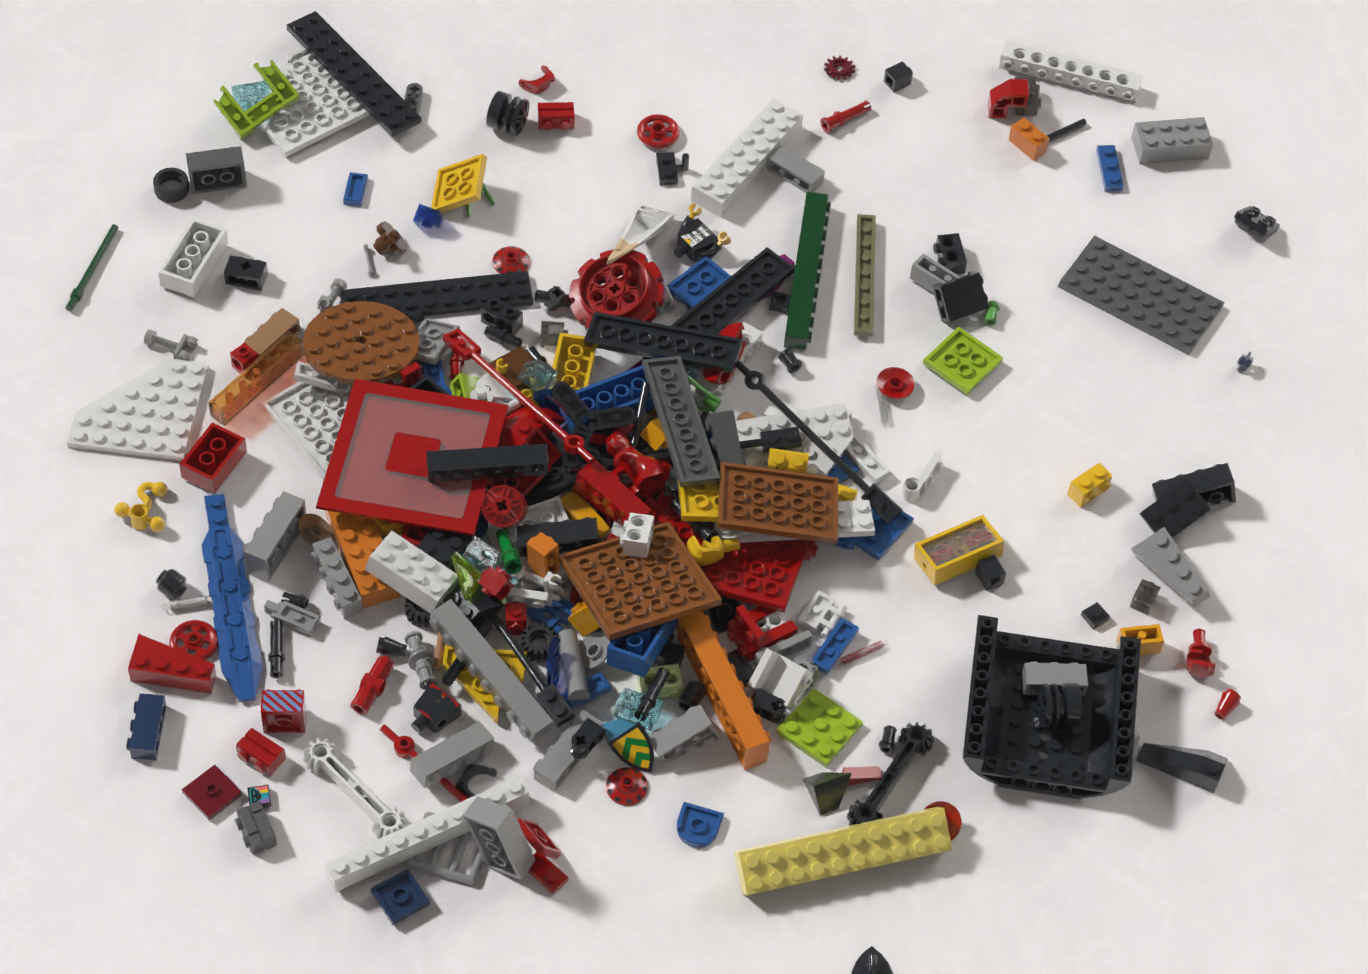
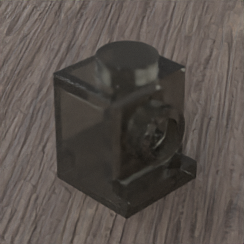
(550, 333)

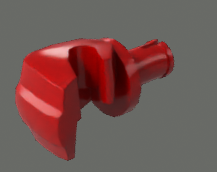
(1198, 656)

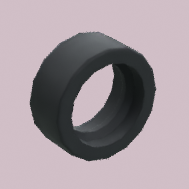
(167, 174)

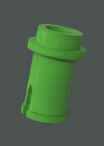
(991, 313)

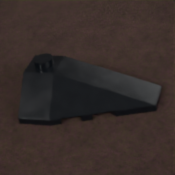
(1188, 764)

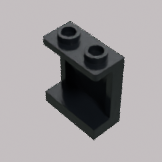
(960, 297)

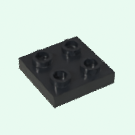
(1252, 218)

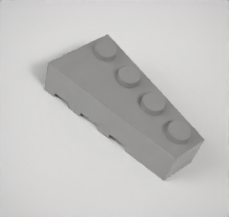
(1168, 562)

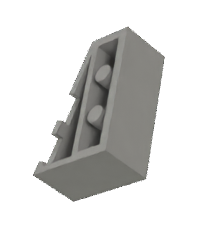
(683, 733)

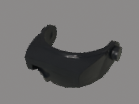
(471, 771)

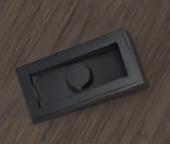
(743, 669)

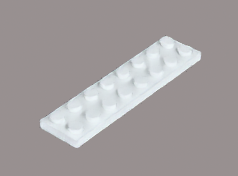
(853, 521)

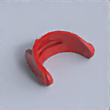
(539, 85)

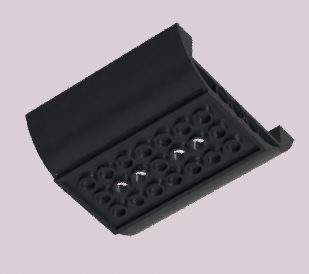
(1005, 723)

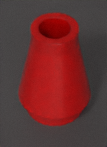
(1228, 702)

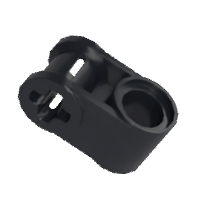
(767, 705)
(586, 738)

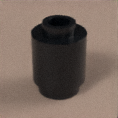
(691, 695)

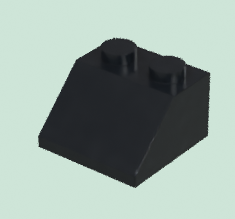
(478, 607)

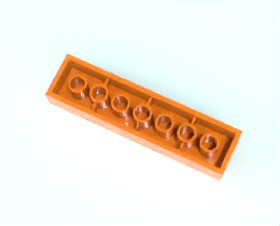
(723, 689)

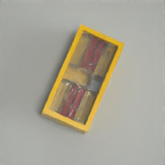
(958, 549)

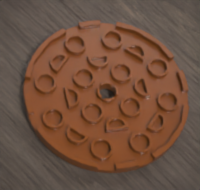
(334, 348)

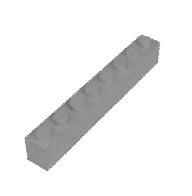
(491, 671)

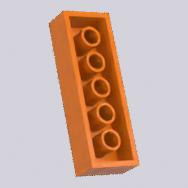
(357, 540)

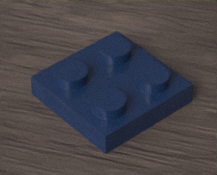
(400, 896)

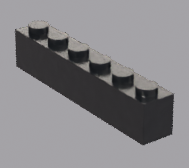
(487, 463)

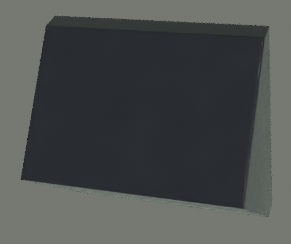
(722, 614)

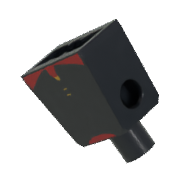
(435, 710)

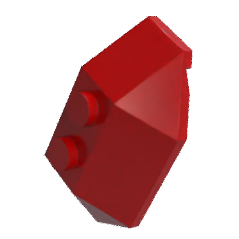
(522, 422)

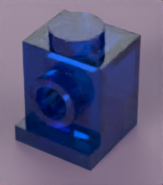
(428, 217)

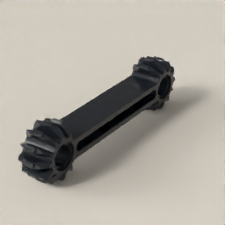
(893, 774)

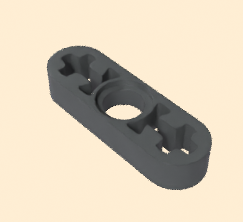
(417, 99)

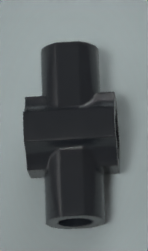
(553, 298)

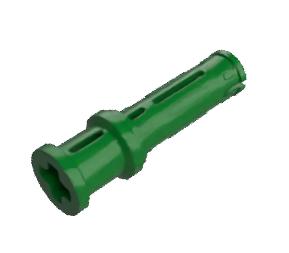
(509, 555)

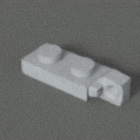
(293, 616)

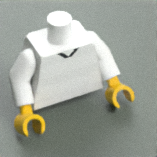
(490, 390)

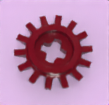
(836, 62)

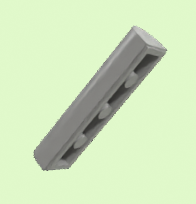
(573, 666)

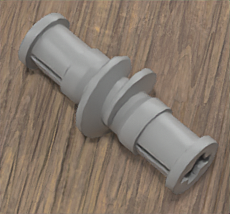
(420, 659)

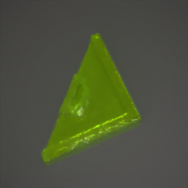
(467, 575)

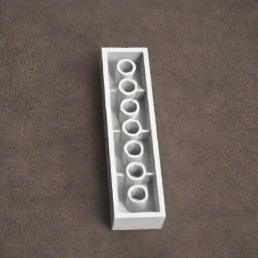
(746, 158)

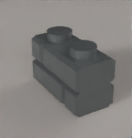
(256, 827)

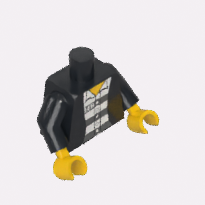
(697, 239)

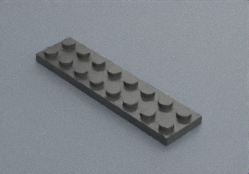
(680, 421)

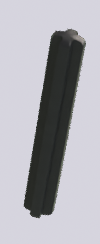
(457, 666)

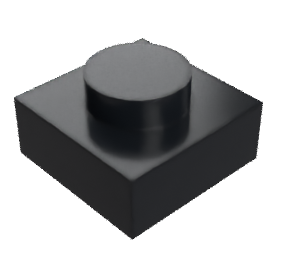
(1095, 615)

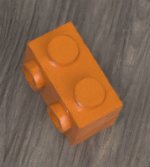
(1028, 139)
(543, 555)

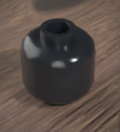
(171, 583)

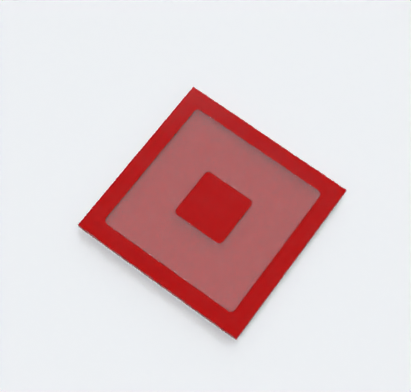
(382, 456)

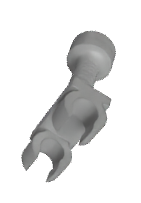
(337, 287)
(179, 353)

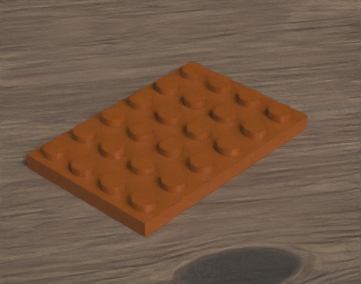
(778, 503)

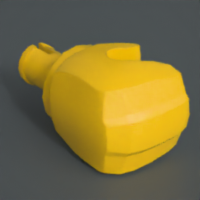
(713, 551)

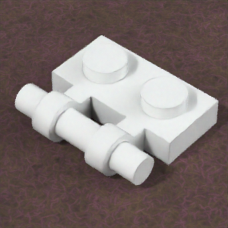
(817, 610)

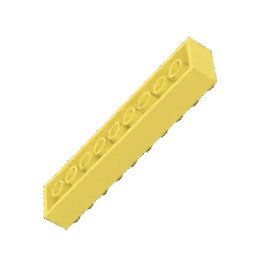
(842, 850)

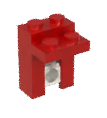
(755, 631)

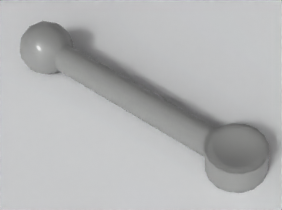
(371, 272)

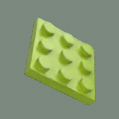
(962, 360)
(819, 727)

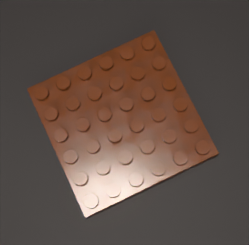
(638, 591)

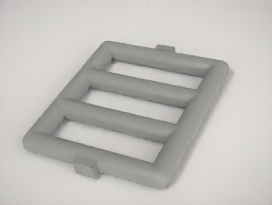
(450, 873)

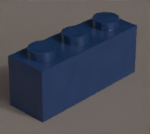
(147, 726)

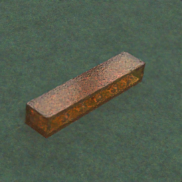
(256, 378)

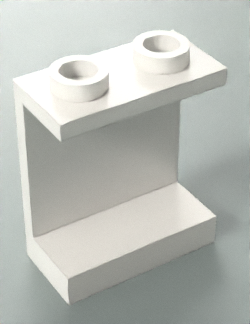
(781, 678)

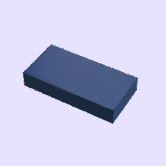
(355, 189)

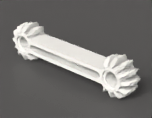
(353, 787)

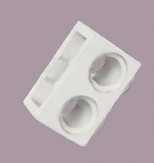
(637, 535)

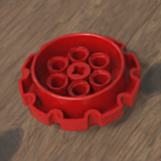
(616, 291)

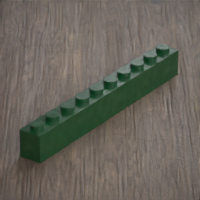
(806, 268)

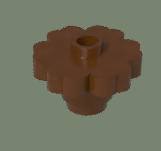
(389, 240)

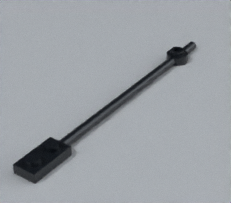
(776, 439)
(878, 499)
(548, 695)

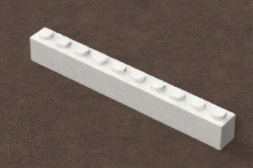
(417, 837)

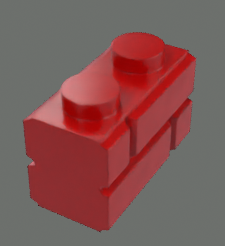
(556, 115)
(260, 752)

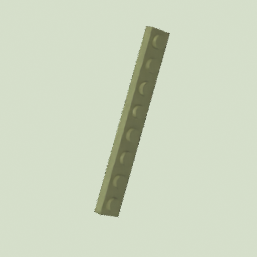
(864, 275)

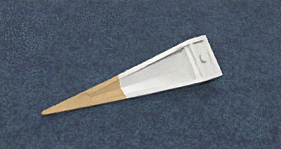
(642, 226)

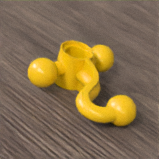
(139, 513)

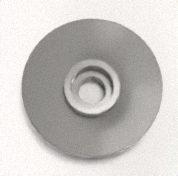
(594, 650)

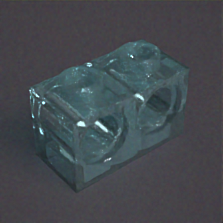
(249, 94)
(628, 704)

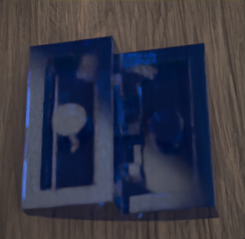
(553, 662)

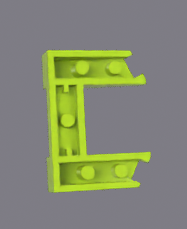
(245, 122)

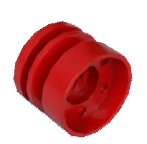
(515, 502)

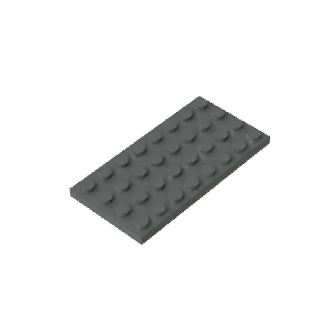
(1141, 295)

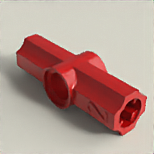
(372, 685)

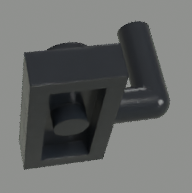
(668, 169)

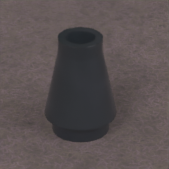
(390, 647)

